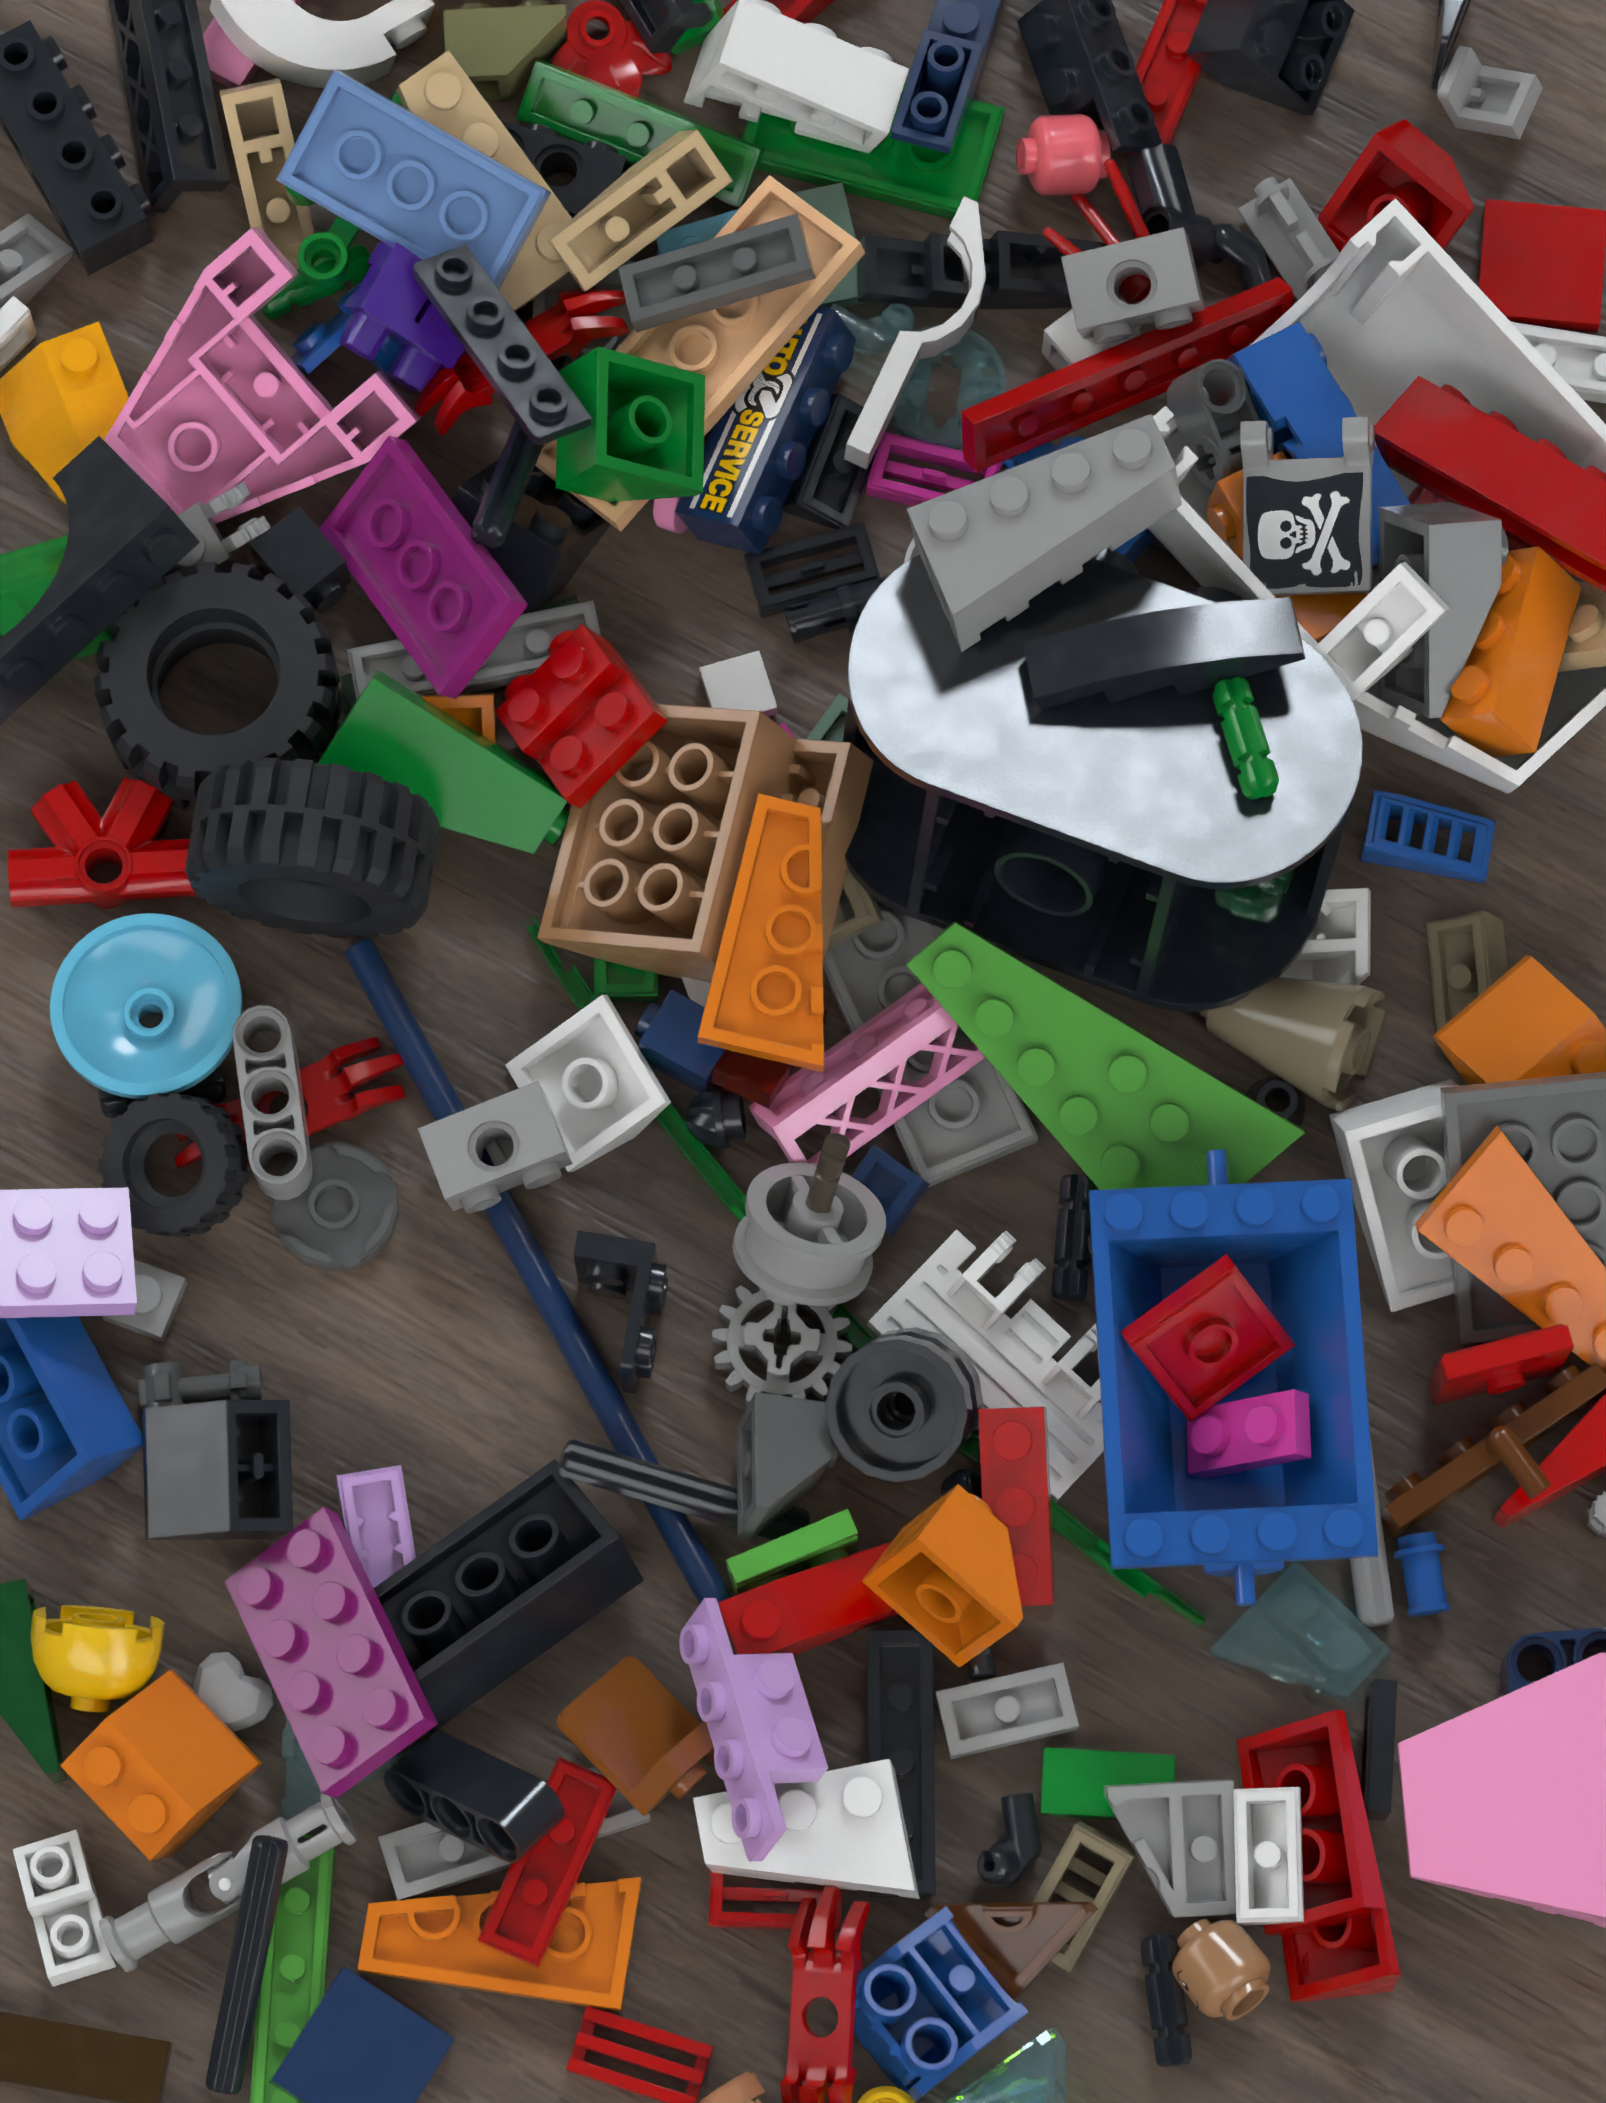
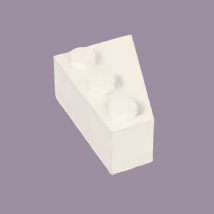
(798, 75)
(837, 1834)

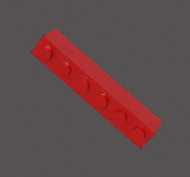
(1496, 470)

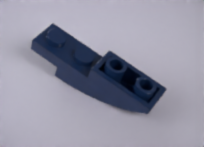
(946, 73)

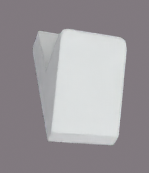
(1381, 629)

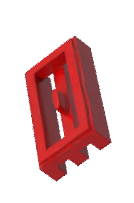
(748, 1920)
(586, 2041)

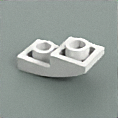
(63, 1907)

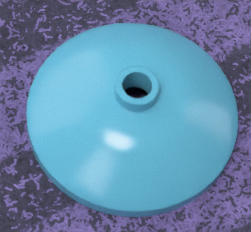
(140, 969)

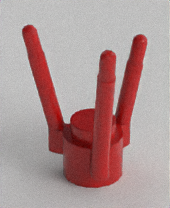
(1135, 287)

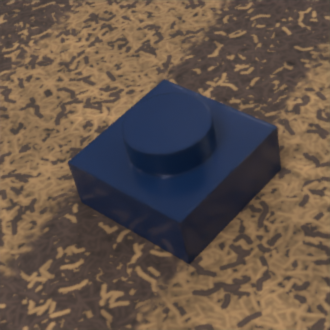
(892, 1184)

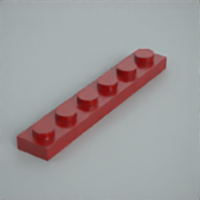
(1116, 377)

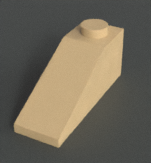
(261, 145)
(639, 207)

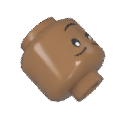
(1221, 1968)

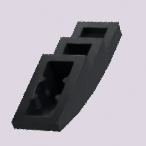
(1019, 270)
(1164, 648)

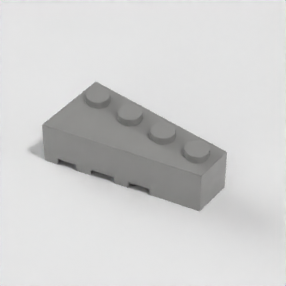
(1039, 522)

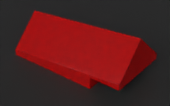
(1346, 1929)

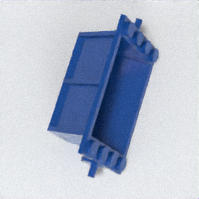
(1302, 1262)

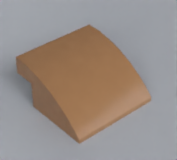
(663, 841)

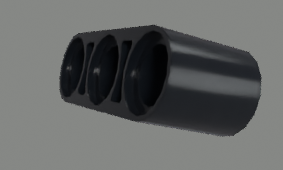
(474, 1796)

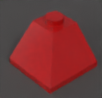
(1402, 166)

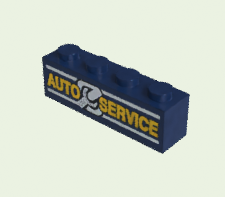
(765, 437)

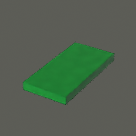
(894, 169)

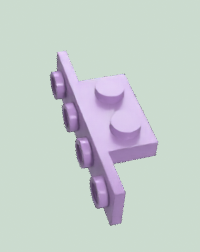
(755, 1725)

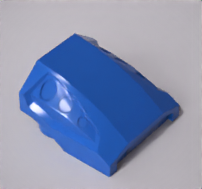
(941, 1997)

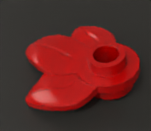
(611, 61)

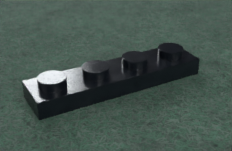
(903, 1731)

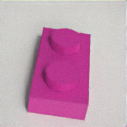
(1249, 1434)

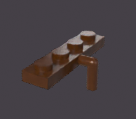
(1506, 1444)

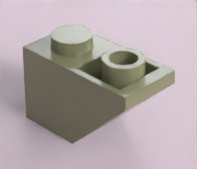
(503, 43)

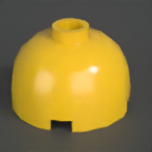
(95, 1653)

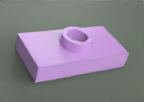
(377, 1520)

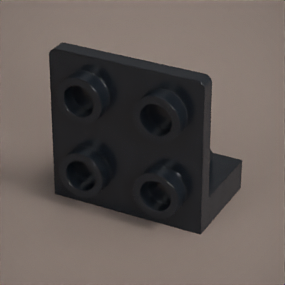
(611, 1269)

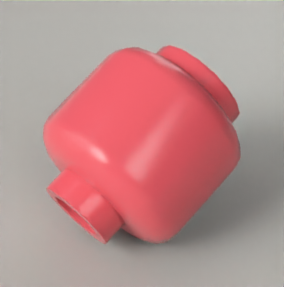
(1063, 155)

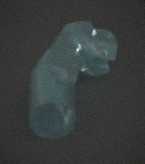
(880, 332)

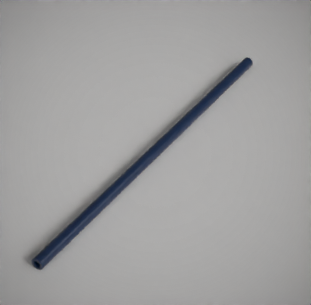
(536, 1271)

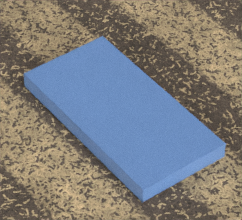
(410, 179)

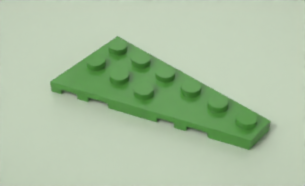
(1099, 1085)

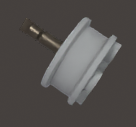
(810, 1230)

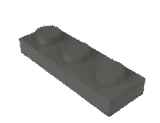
(716, 272)

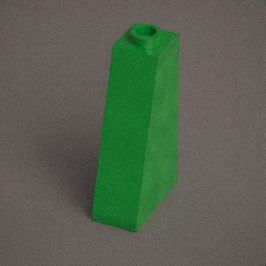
(457, 770)

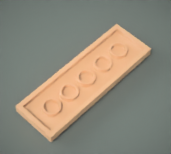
(740, 338)

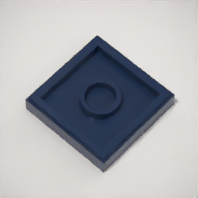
(361, 2049)

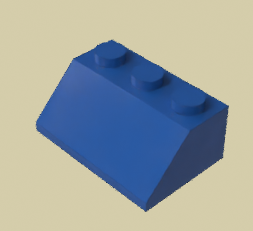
(57, 1413)

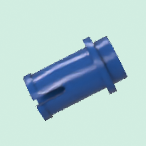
(1422, 1573)

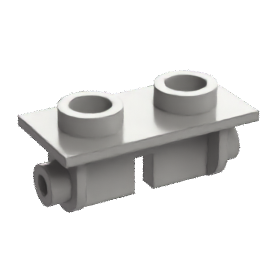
(1289, 234)

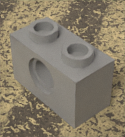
(1097, 274)
(459, 1140)

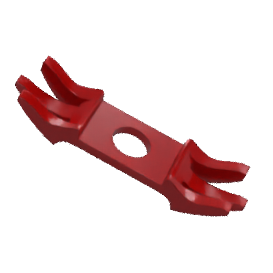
(558, 331)
(324, 1092)
(827, 1976)

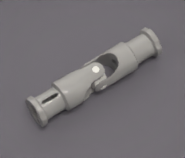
(174, 1914)

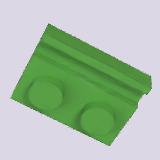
(794, 1552)

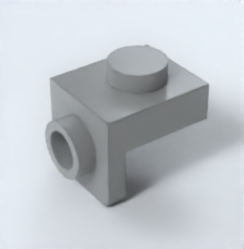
(1486, 96)

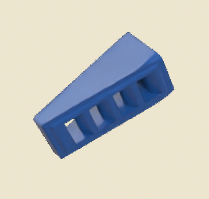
(1424, 860)

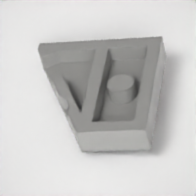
(1182, 1841)

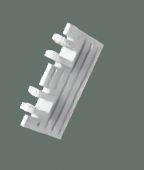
(1006, 1352)

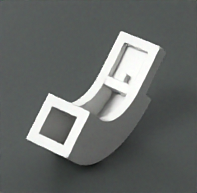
(309, 48)

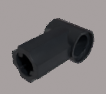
(1166, 199)

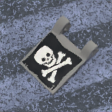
(1309, 517)

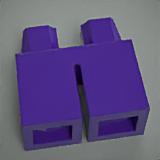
(397, 307)

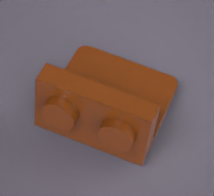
(638, 1735)

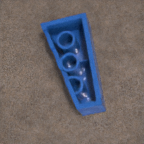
(1306, 408)

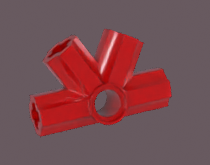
(85, 839)

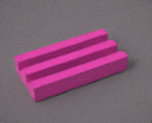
(923, 451)

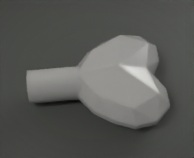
(230, 1694)

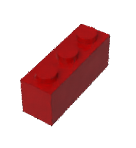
(1019, 1493)

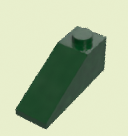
(24, 1696)

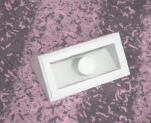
(1268, 1855)

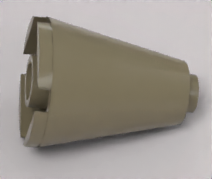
(1306, 1033)

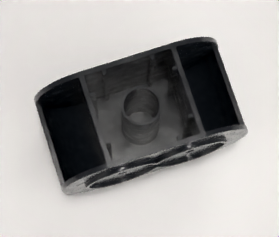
(1090, 822)

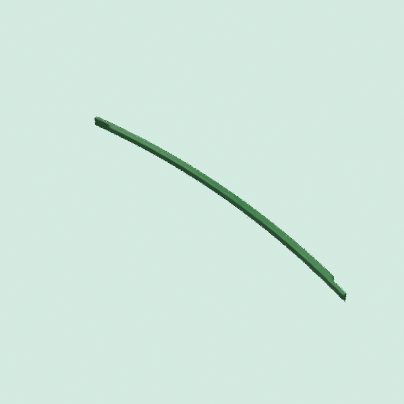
(858, 1336)

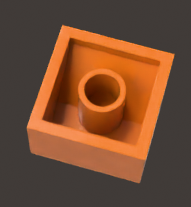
(1524, 1030)
(952, 1576)
(161, 1766)

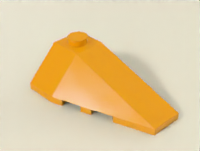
(61, 400)

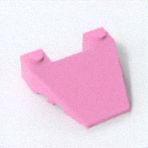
(235, 407)
(1516, 1796)

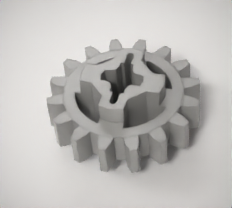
(756, 1339)

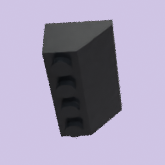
(504, 1589)

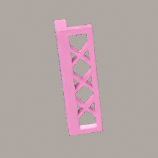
(860, 1063)

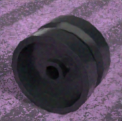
(873, 1427)

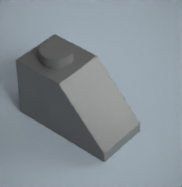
(779, 1457)

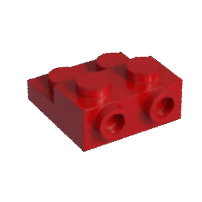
(580, 713)

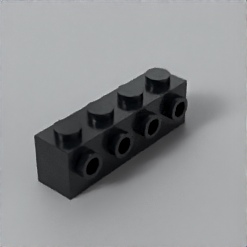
(65, 155)

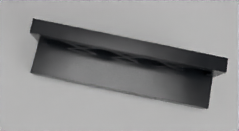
(169, 98)

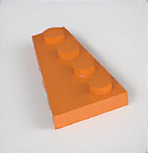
(770, 956)
(1521, 1244)
(439, 1945)

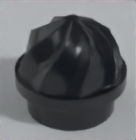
(717, 1117)

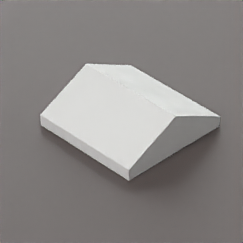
(593, 1081)

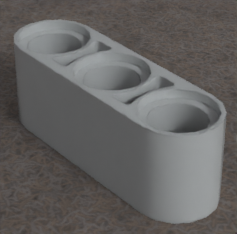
(263, 1074)

